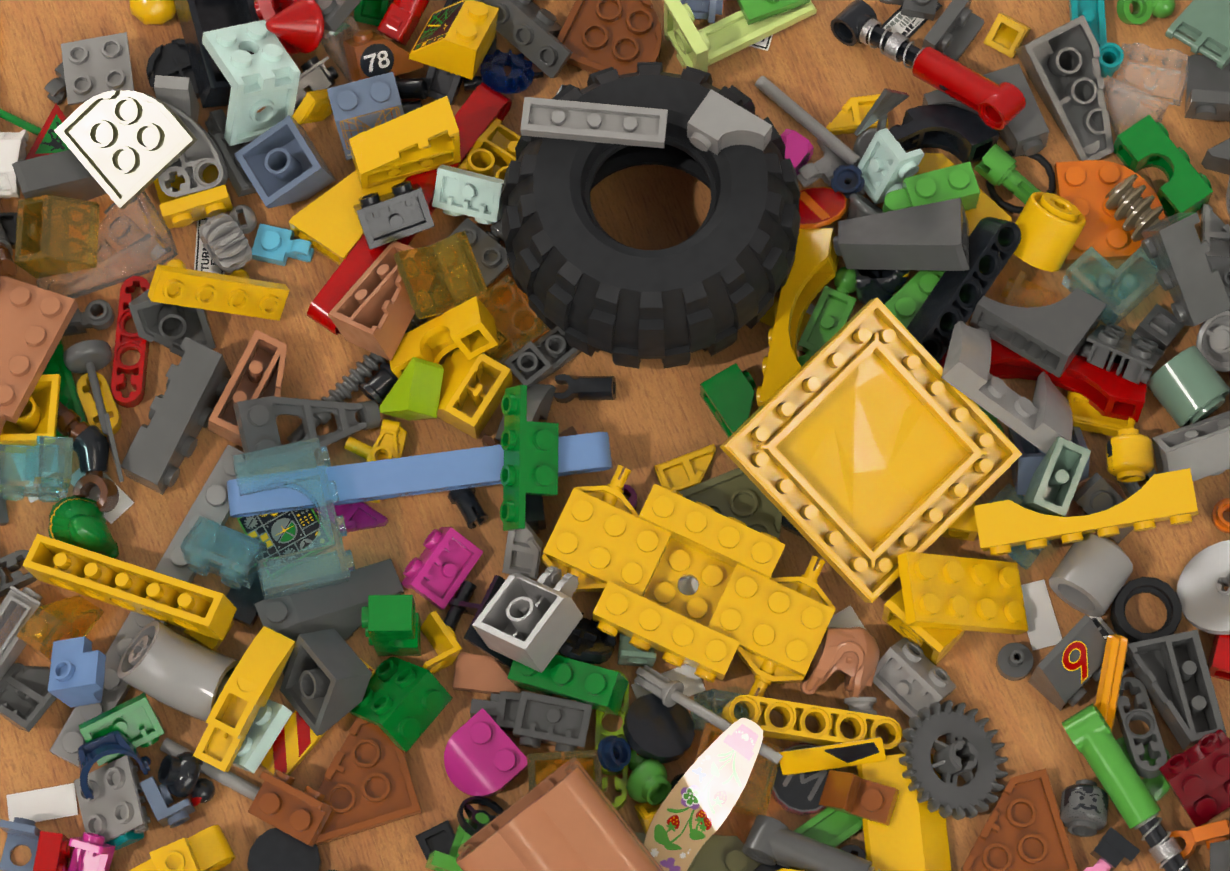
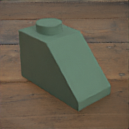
(1056, 478)

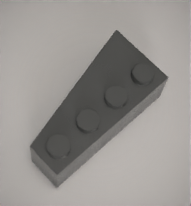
(177, 417)

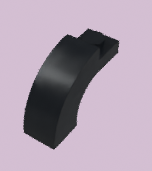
(946, 129)

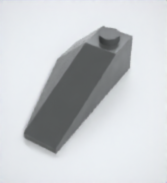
(1070, 83)
(330, 606)

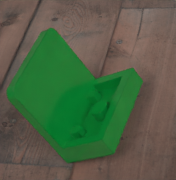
(402, 701)

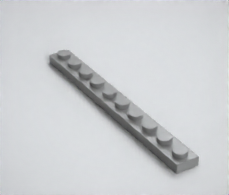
(210, 504)

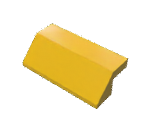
(914, 836)

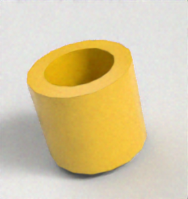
(1048, 230)

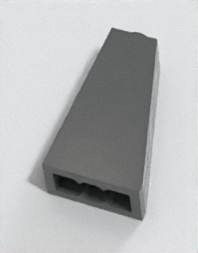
(56, 175)
(907, 239)

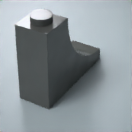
(1027, 131)
(1043, 334)

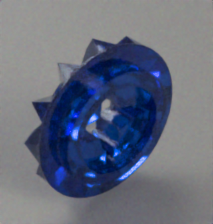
(494, 76)

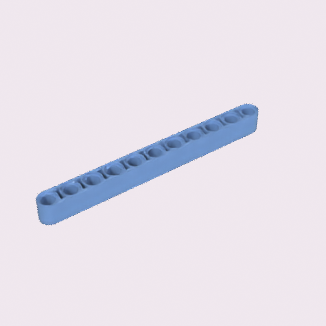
(421, 475)

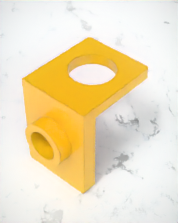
(443, 641)

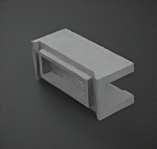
(14, 614)

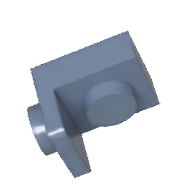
(159, 800)

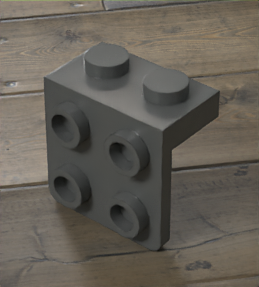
(1207, 90)

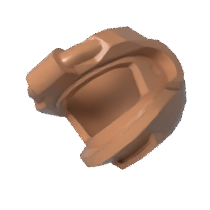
(849, 651)

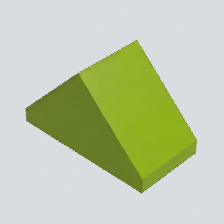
(415, 392)

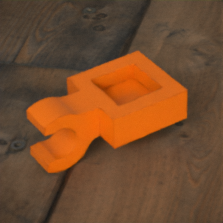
(1202, 835)

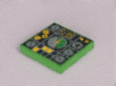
(282, 531)

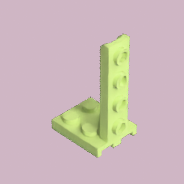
(724, 37)

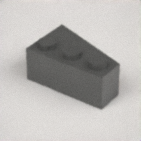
(1185, 268)
(1178, 684)

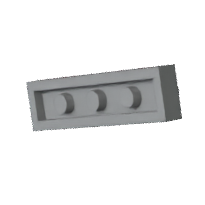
(594, 122)

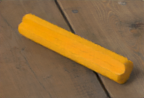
(1111, 677)

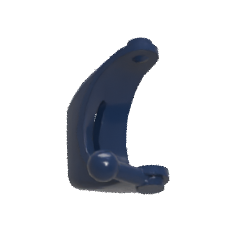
(105, 745)

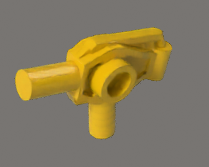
(387, 446)

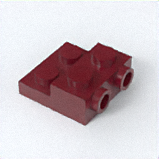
(1201, 777)

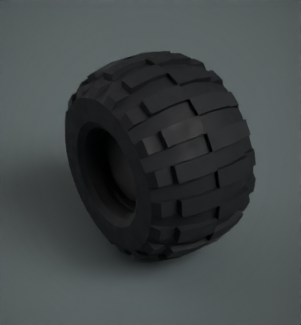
(650, 299)

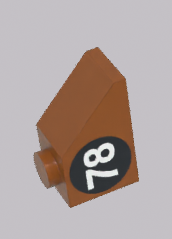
(374, 55)

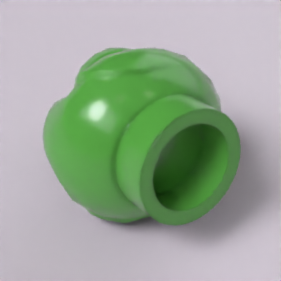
(648, 780)

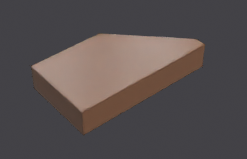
(481, 675)

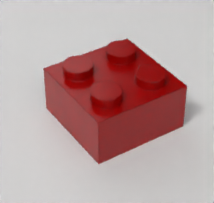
(52, 852)

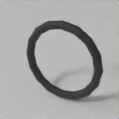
(1017, 209)

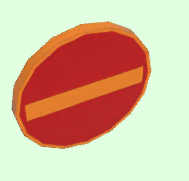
(820, 207)

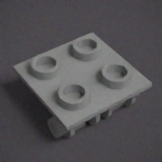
(96, 67)
(115, 802)

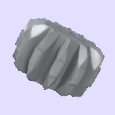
(225, 242)

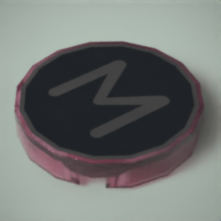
(801, 791)

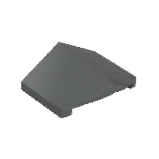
(25, 695)

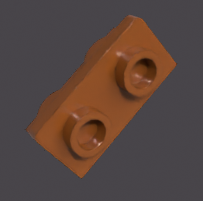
(289, 808)

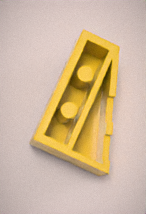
(407, 145)

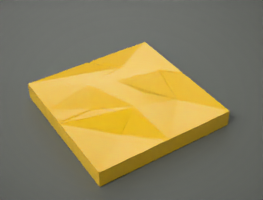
(870, 450)

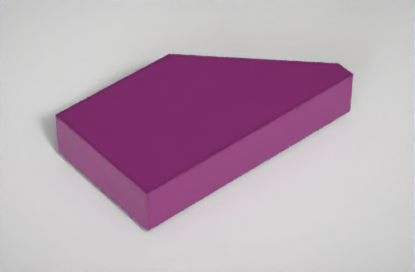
(359, 516)

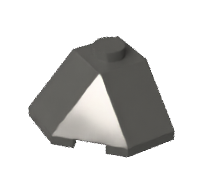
(170, 323)

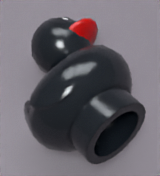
(182, 778)

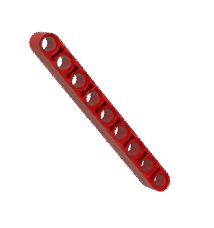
(472, 120)

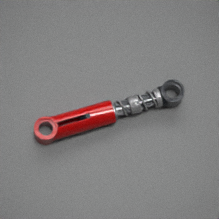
(994, 102)

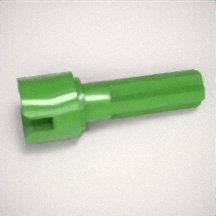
(1000, 169)

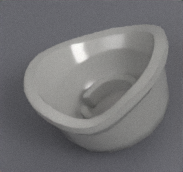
(1214, 341)

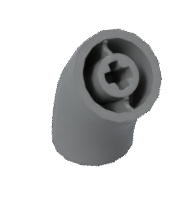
(175, 670)

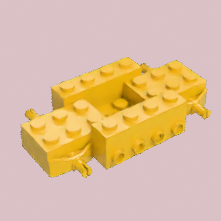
(737, 604)

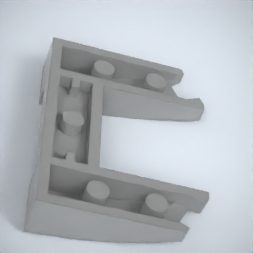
(968, 371)

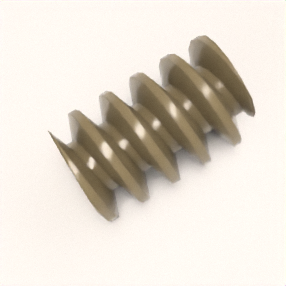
(1133, 207)

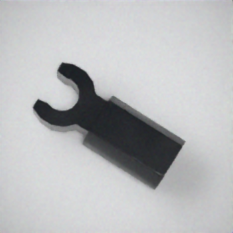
(586, 388)

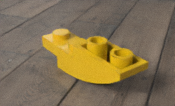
(242, 698)

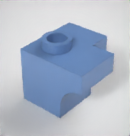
(76, 672)

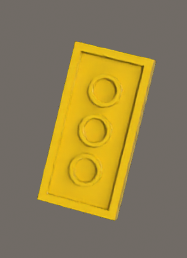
(962, 593)

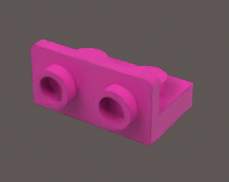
(441, 566)

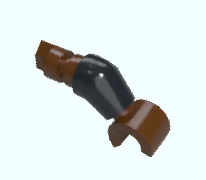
(92, 455)

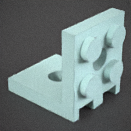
(255, 79)

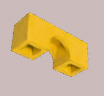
(462, 327)

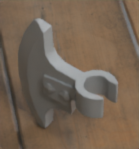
(822, 169)

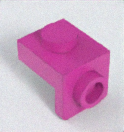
(90, 853)

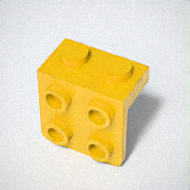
(194, 207)

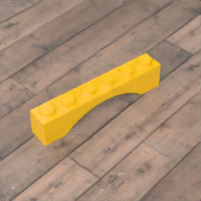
(812, 269)
(1160, 499)

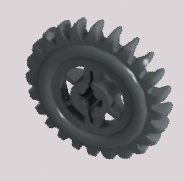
(965, 753)

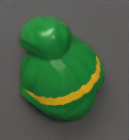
(81, 524)

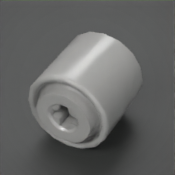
(1091, 575)

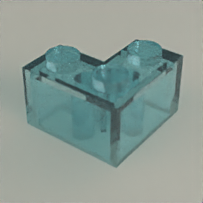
(1118, 288)
(36, 470)

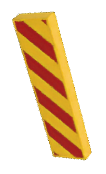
(293, 743)

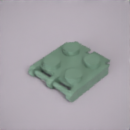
(1205, 29)

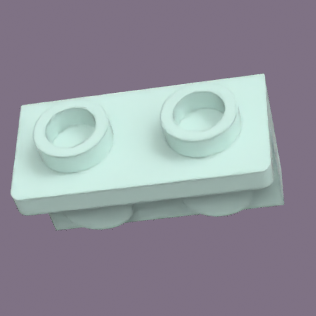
(887, 165)
(468, 194)
(262, 735)

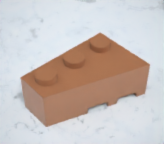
(376, 307)
(255, 376)

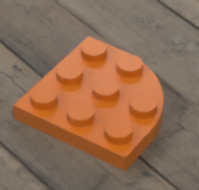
(1086, 187)

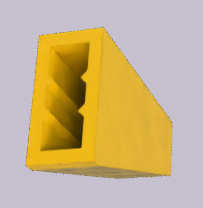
(331, 219)

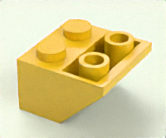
(471, 391)

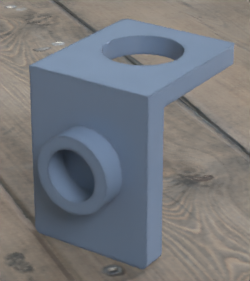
(19, 832)

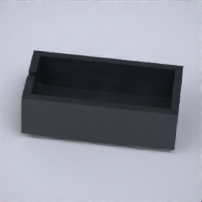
(204, 16)

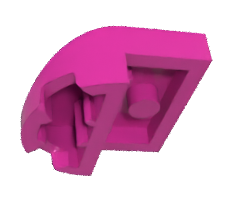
(482, 757)

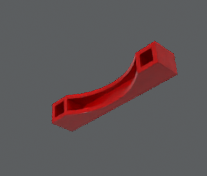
(1105, 390)

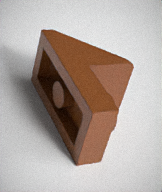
(859, 797)

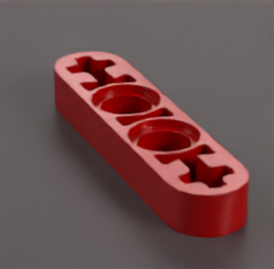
(129, 341)

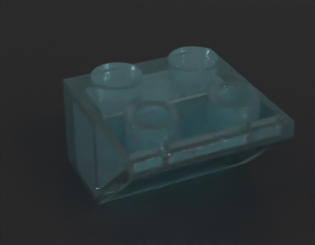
(223, 553)

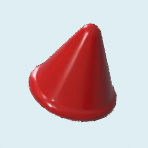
(299, 25)

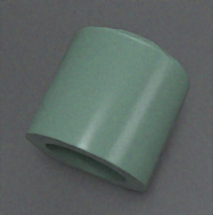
(1188, 387)

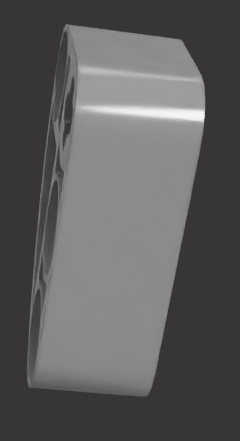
(193, 162)

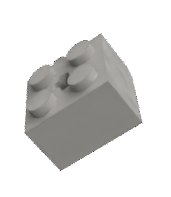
(530, 617)

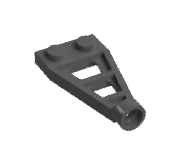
(259, 428)

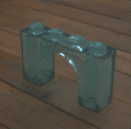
(300, 468)

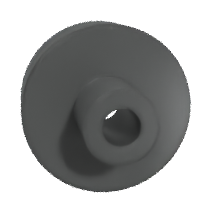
(1011, 668)

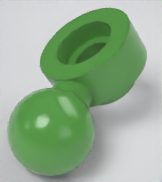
(1143, 9)

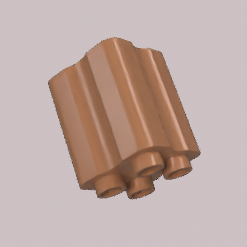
(558, 827)

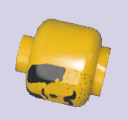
(1129, 455)

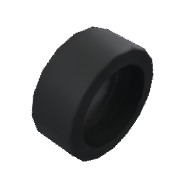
(1146, 585)

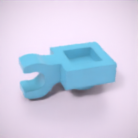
(277, 244)

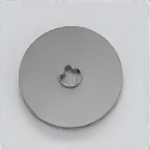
(1203, 592)

